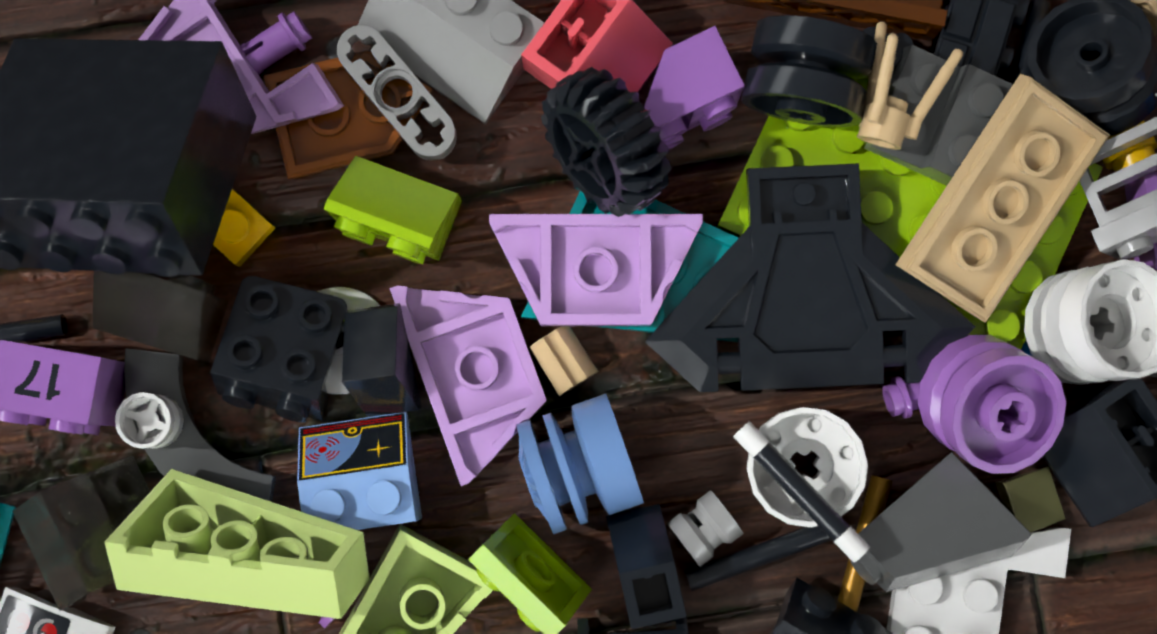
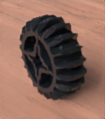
(606, 141)

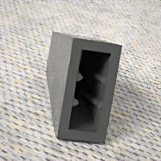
(938, 529)

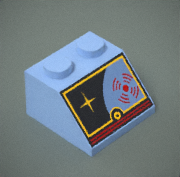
(359, 472)

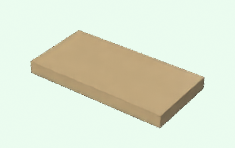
(1002, 198)

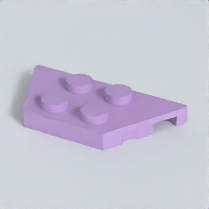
(595, 264)
(472, 371)

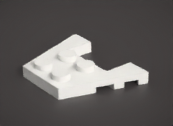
(974, 597)

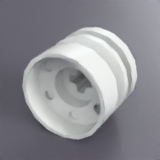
(1096, 322)
(839, 462)

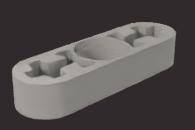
(383, 54)

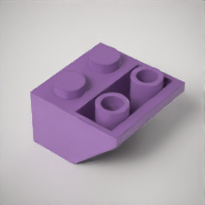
(694, 87)

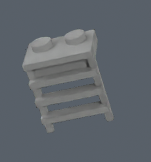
(1132, 226)

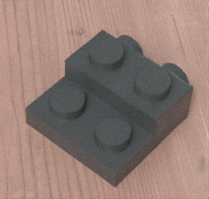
(952, 121)

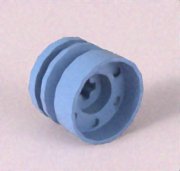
(578, 464)

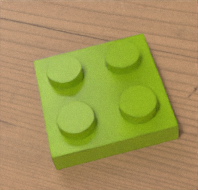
(530, 576)

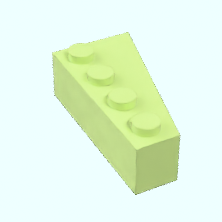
(236, 550)

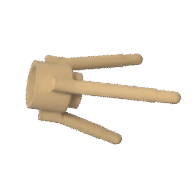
(885, 116)

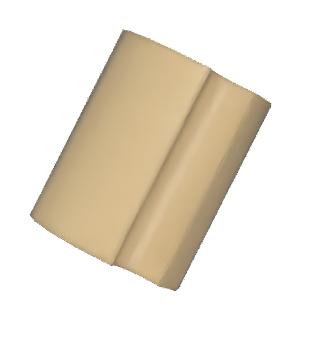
(563, 359)

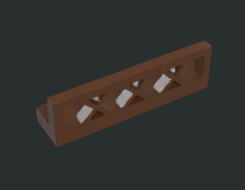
(913, 17)

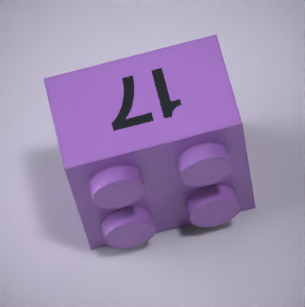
(61, 385)

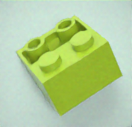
(394, 208)

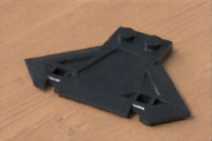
(806, 295)

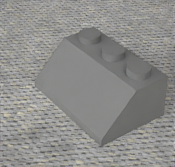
(458, 46)

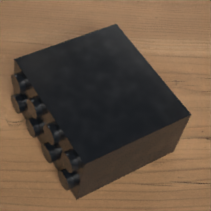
(117, 153)

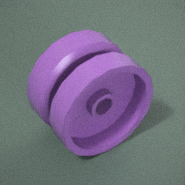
(992, 403)

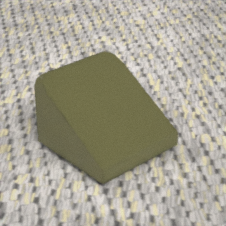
(1032, 499)

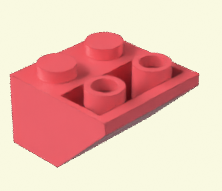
(599, 36)

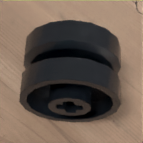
(1098, 61)
(809, 71)

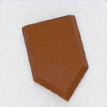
(353, 130)

